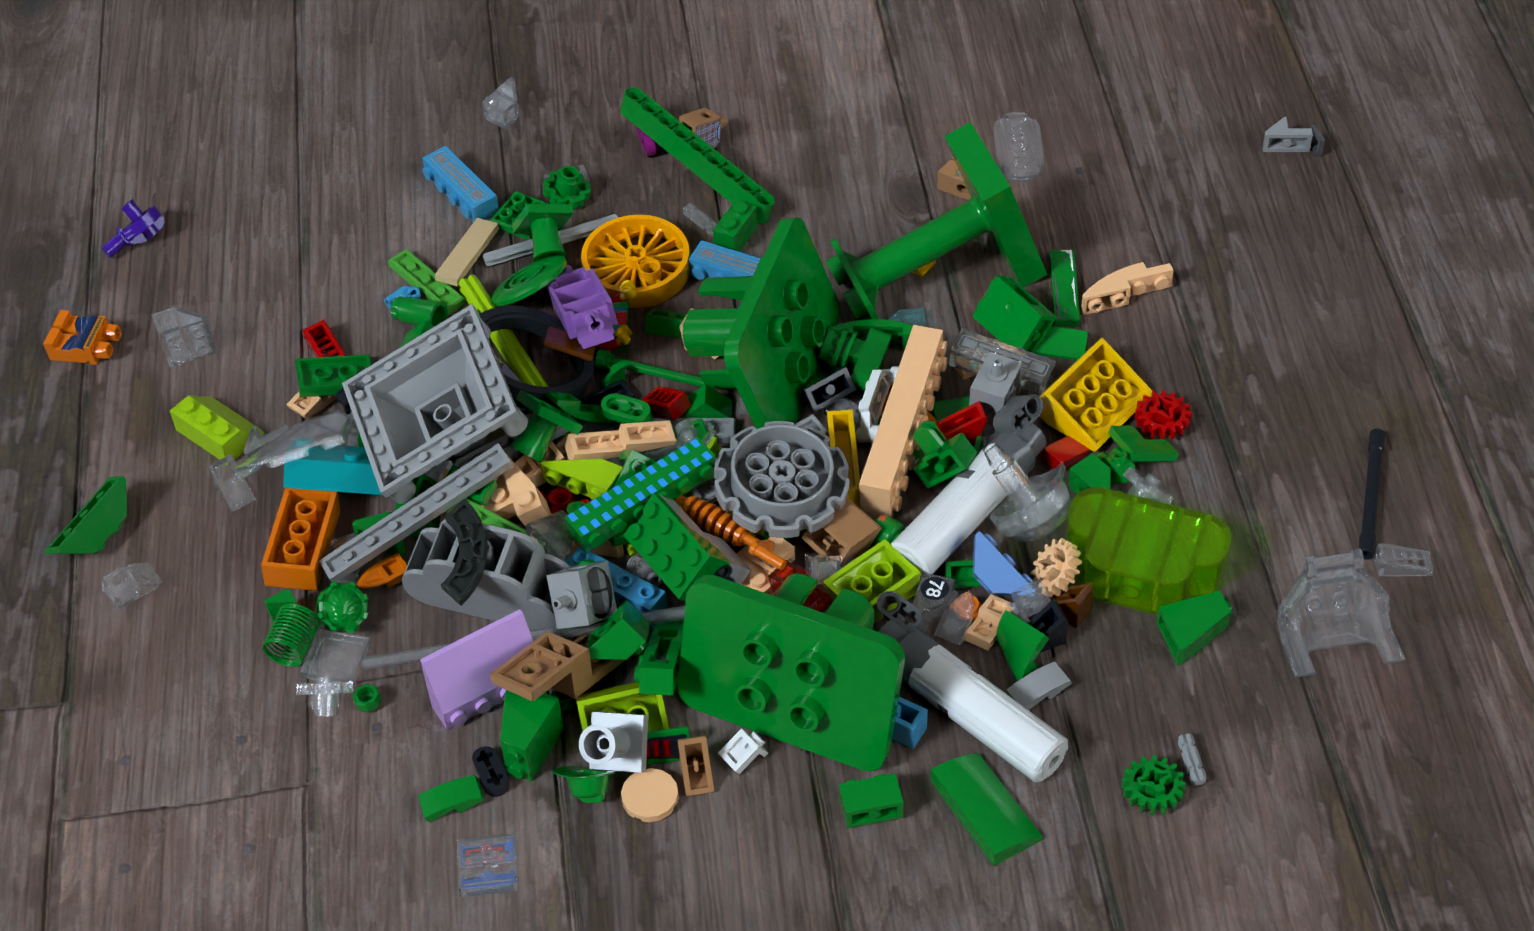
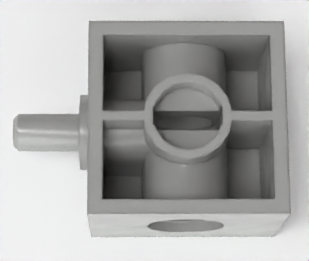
(996, 383)
(581, 594)

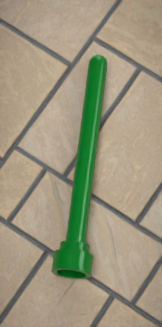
(605, 360)

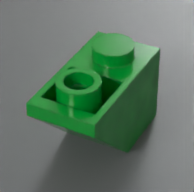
(1088, 474)

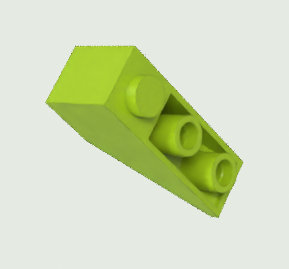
(582, 476)

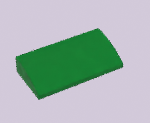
(984, 807)

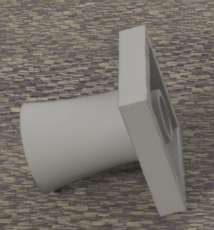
(615, 742)

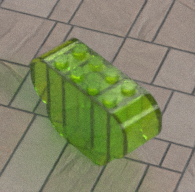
(1146, 550)

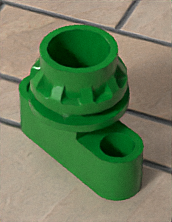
(855, 354)

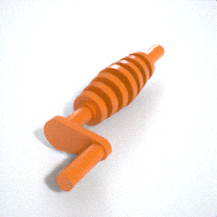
(721, 524)

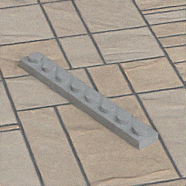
(416, 513)

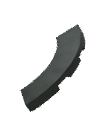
(472, 552)

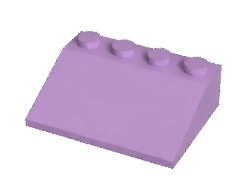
(460, 672)

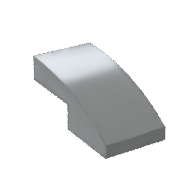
(1037, 685)

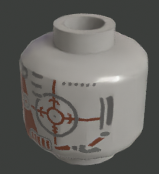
(641, 569)

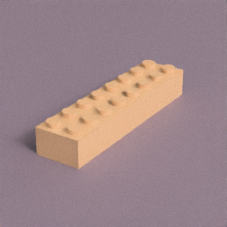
(905, 410)

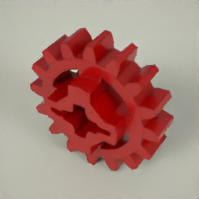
(1165, 415)

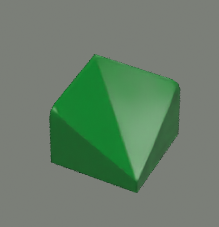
(276, 601)

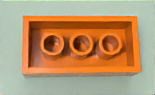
(300, 539)

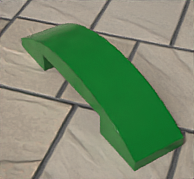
(899, 330)
(574, 407)

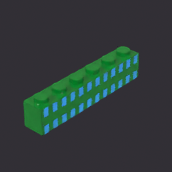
(625, 503)

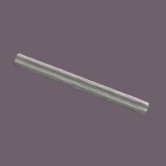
(526, 247)

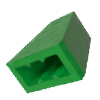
(1193, 623)

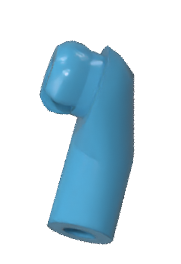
(403, 291)

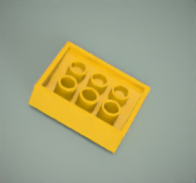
(1093, 396)

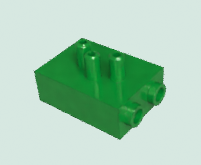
(1013, 314)

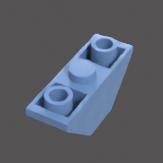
(995, 570)

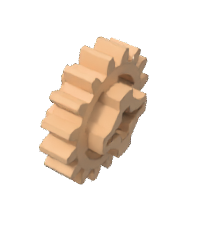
(1057, 566)

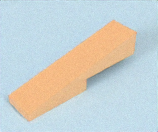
(610, 444)

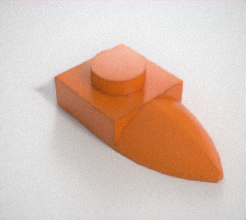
(384, 572)

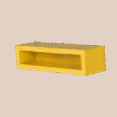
(842, 435)

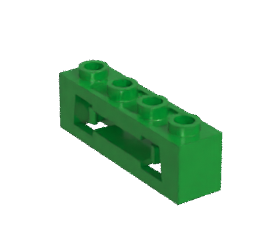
(652, 672)

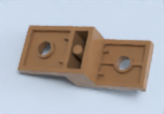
(554, 665)

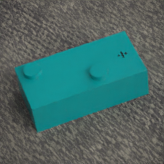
(332, 470)

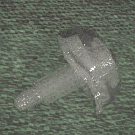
(1033, 503)

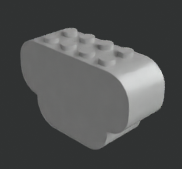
(511, 579)

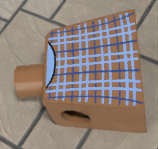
(705, 125)

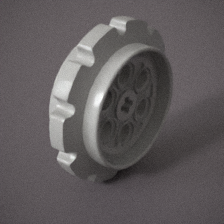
(781, 479)

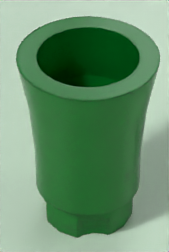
(415, 311)

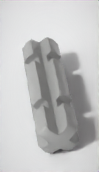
(1192, 759)

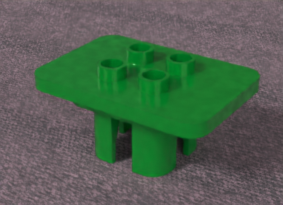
(775, 332)
(792, 669)

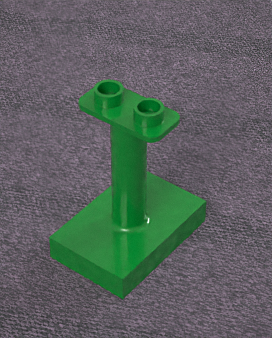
(989, 210)

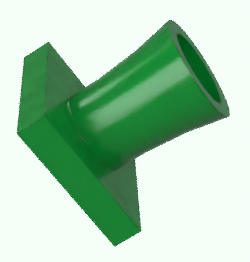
(543, 223)
(541, 426)

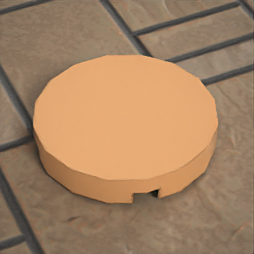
(650, 795)

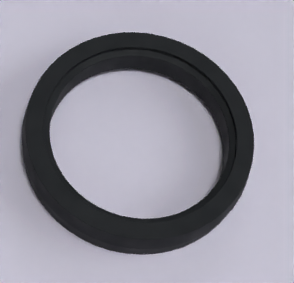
(538, 323)

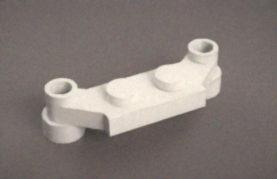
(873, 401)

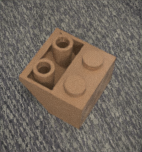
(846, 535)

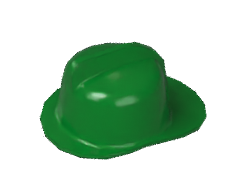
(585, 783)

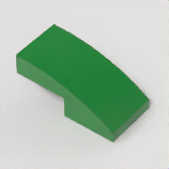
(455, 794)

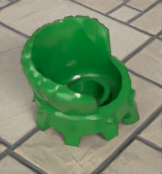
(342, 607)

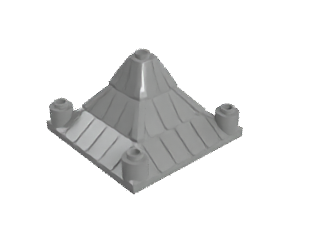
(431, 402)

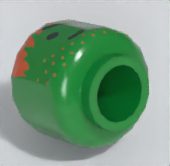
(890, 529)

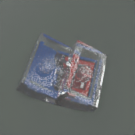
(487, 865)

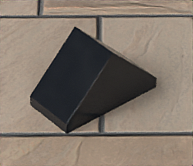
(1052, 623)

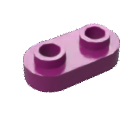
(648, 144)

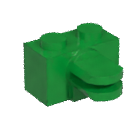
(941, 456)

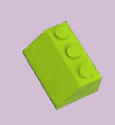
(212, 426)
(876, 572)
(623, 700)

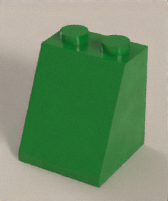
(529, 732)

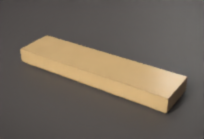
(466, 252)

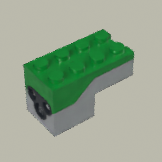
(680, 549)

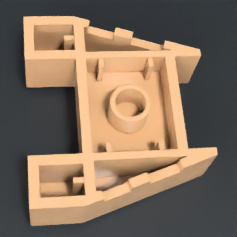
(514, 497)

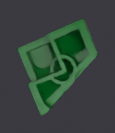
(1019, 644)

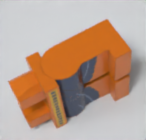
(80, 338)

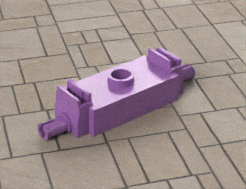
(583, 306)

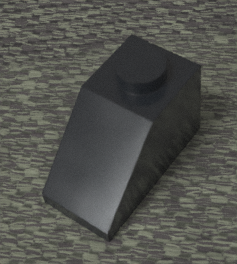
(828, 387)

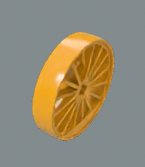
(646, 263)

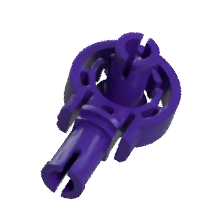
(140, 229)

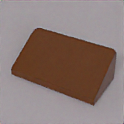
(560, 341)

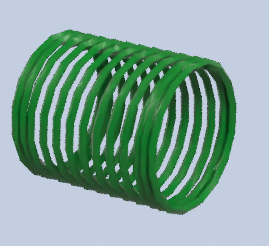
(289, 627)

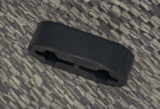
(485, 773)

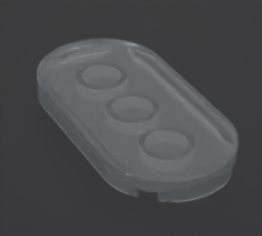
(1018, 147)

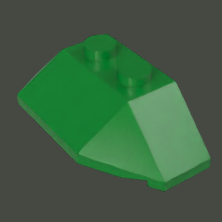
(94, 521)

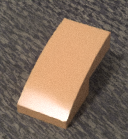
(309, 405)
(984, 628)

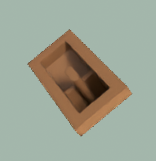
(695, 765)

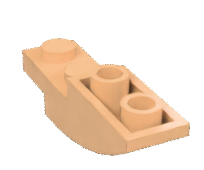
(1120, 285)

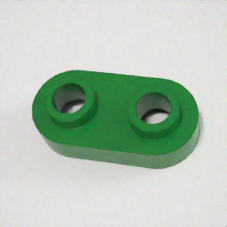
(628, 409)

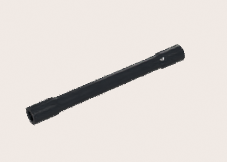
(1367, 537)

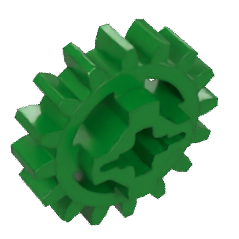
(1153, 785)

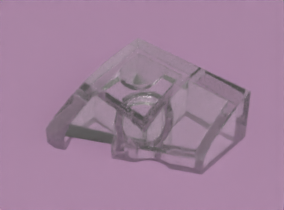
(553, 534)

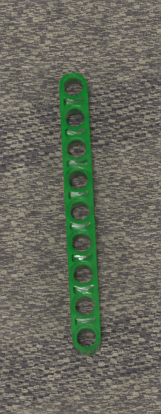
(695, 152)

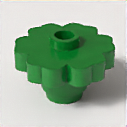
(566, 187)

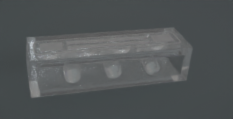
(972, 348)

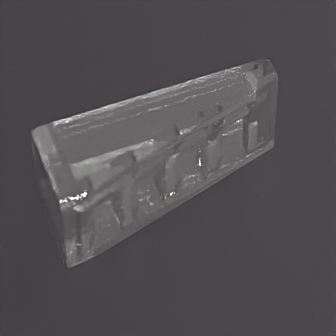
(1387, 552)

